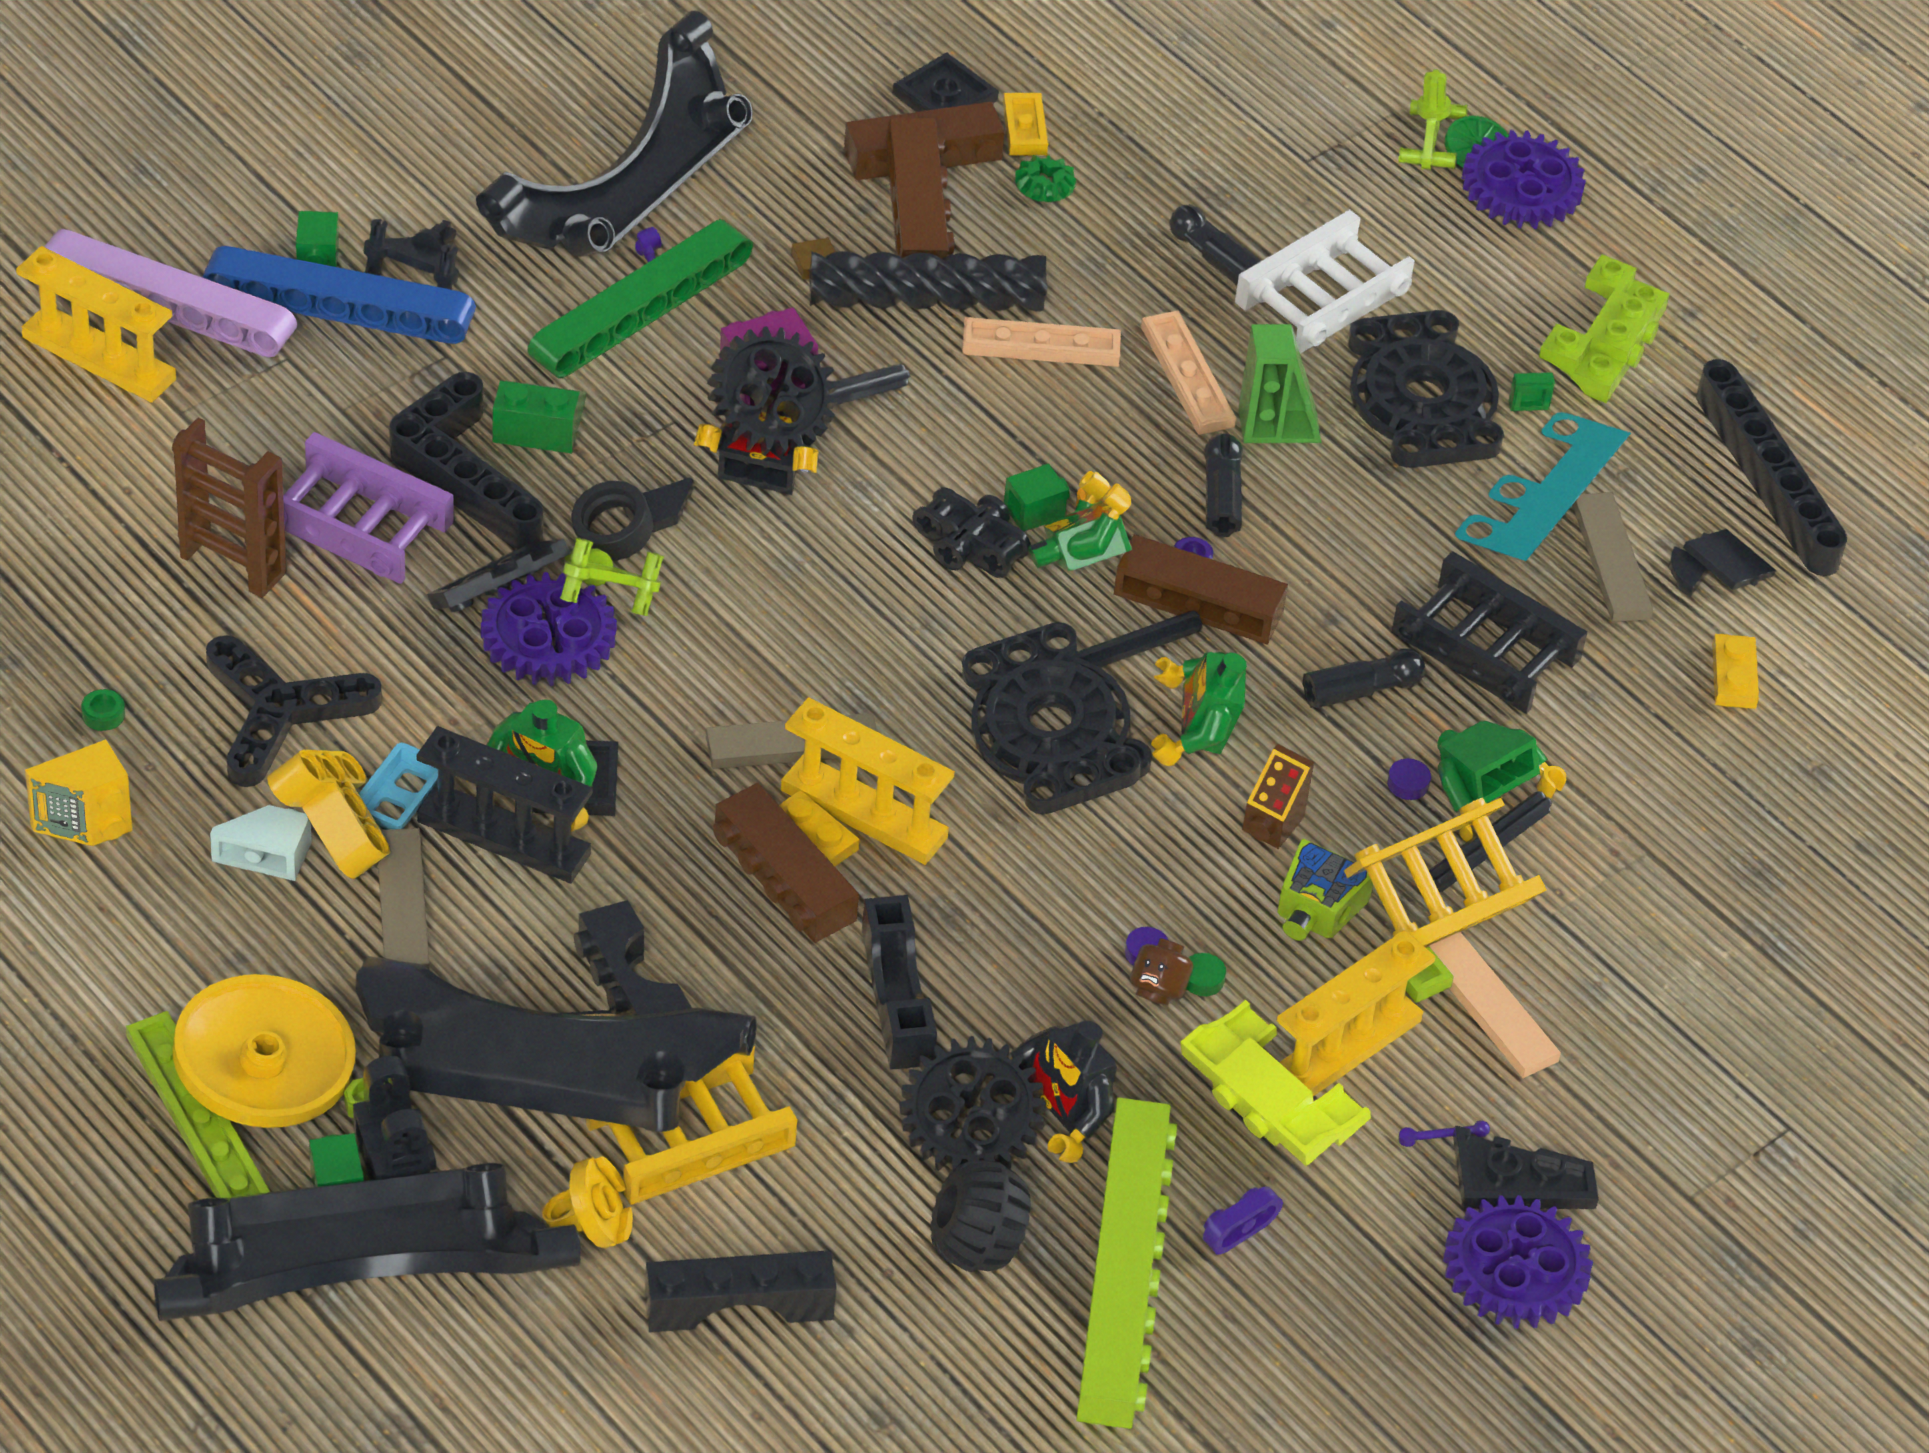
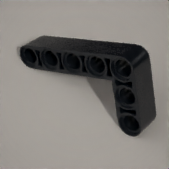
(426, 448)

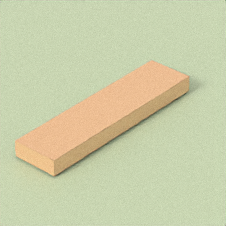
(1041, 341)
(1188, 372)
(1495, 1007)

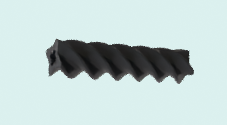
(926, 280)

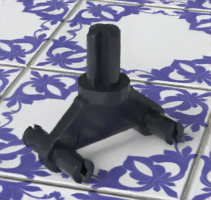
(424, 251)

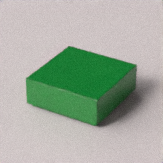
(1531, 391)

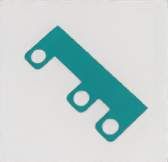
(1548, 502)

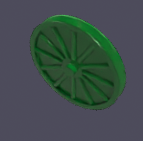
(1470, 131)

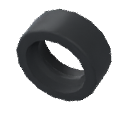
(607, 496)

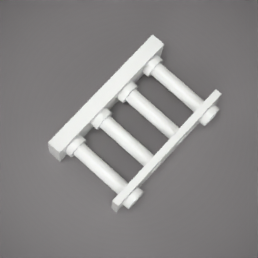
(1318, 252)

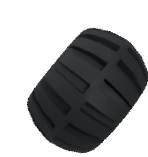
(980, 1216)

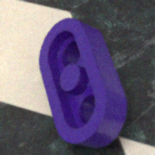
(1242, 1220)

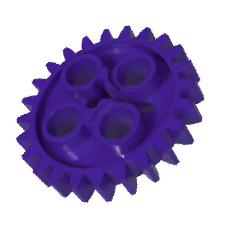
(1523, 179)
(523, 641)
(1521, 1251)

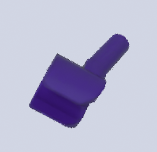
(647, 242)

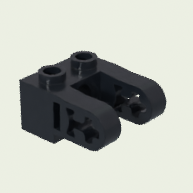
(387, 1127)

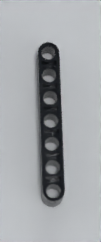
(1771, 467)

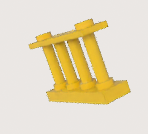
(85, 345)
(856, 803)
(1477, 903)
(1355, 1013)
(712, 1154)

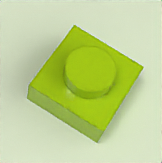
(1429, 981)

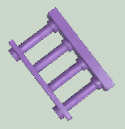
(375, 480)

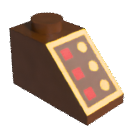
(1279, 797)

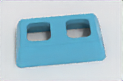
(382, 786)

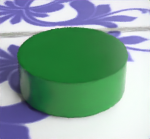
(103, 709)
(1207, 974)

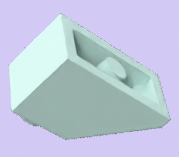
(264, 841)

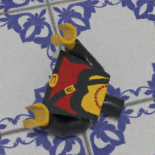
(751, 466)
(1075, 1081)

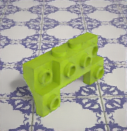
(1616, 335)

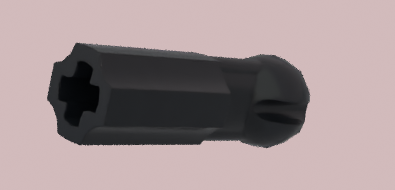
(1218, 248)
(1223, 484)
(1361, 678)

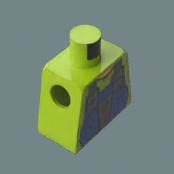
(1319, 893)

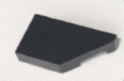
(666, 503)

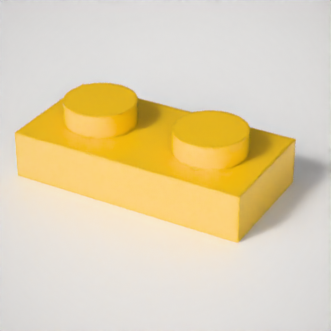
(1025, 124)
(1735, 671)
(821, 828)

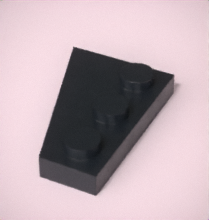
(497, 573)
(1498, 1169)

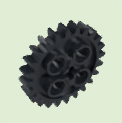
(739, 375)
(936, 1090)

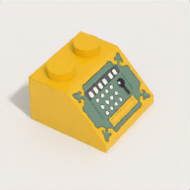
(80, 796)

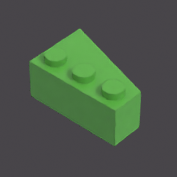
(1275, 390)

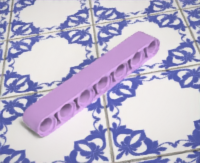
(194, 301)

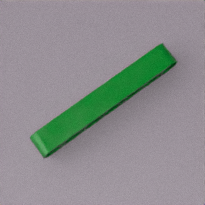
(640, 298)

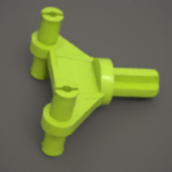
(1433, 107)
(596, 568)

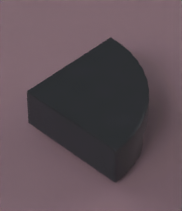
(1686, 571)

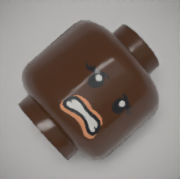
(1161, 972)

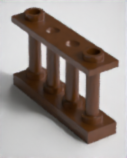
(260, 501)

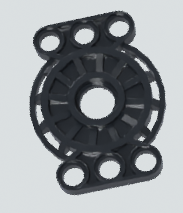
(1431, 357)
(1058, 680)

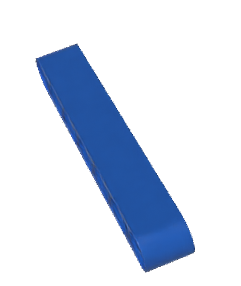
(345, 294)

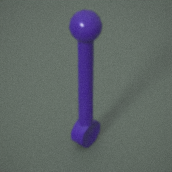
(1409, 1136)

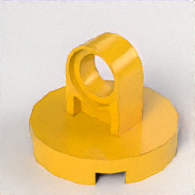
(592, 1203)

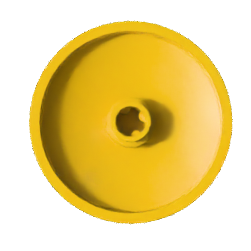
(264, 1051)

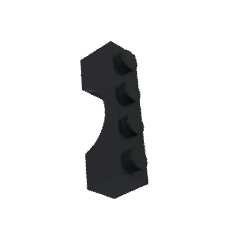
(613, 946)
(891, 957)
(689, 1290)

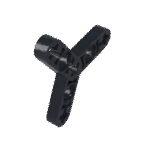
(275, 690)

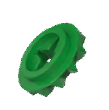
(1041, 188)

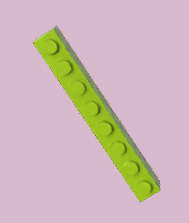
(1124, 1264)

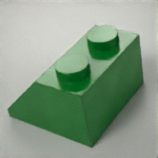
(537, 416)

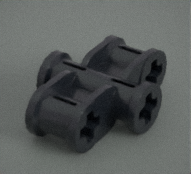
(971, 532)

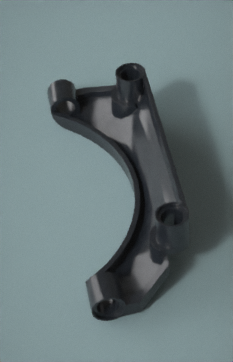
(680, 133)
(541, 1060)
(354, 1232)

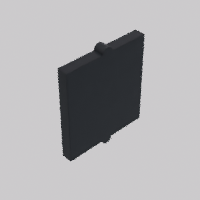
(1729, 559)

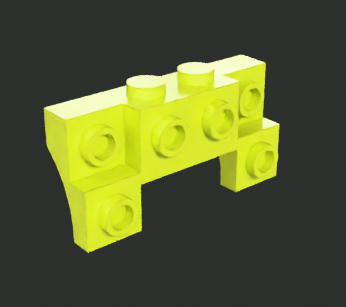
(1265, 1091)

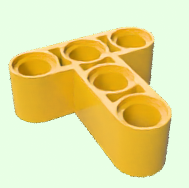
(326, 790)

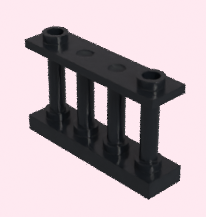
(1504, 605)
(493, 827)

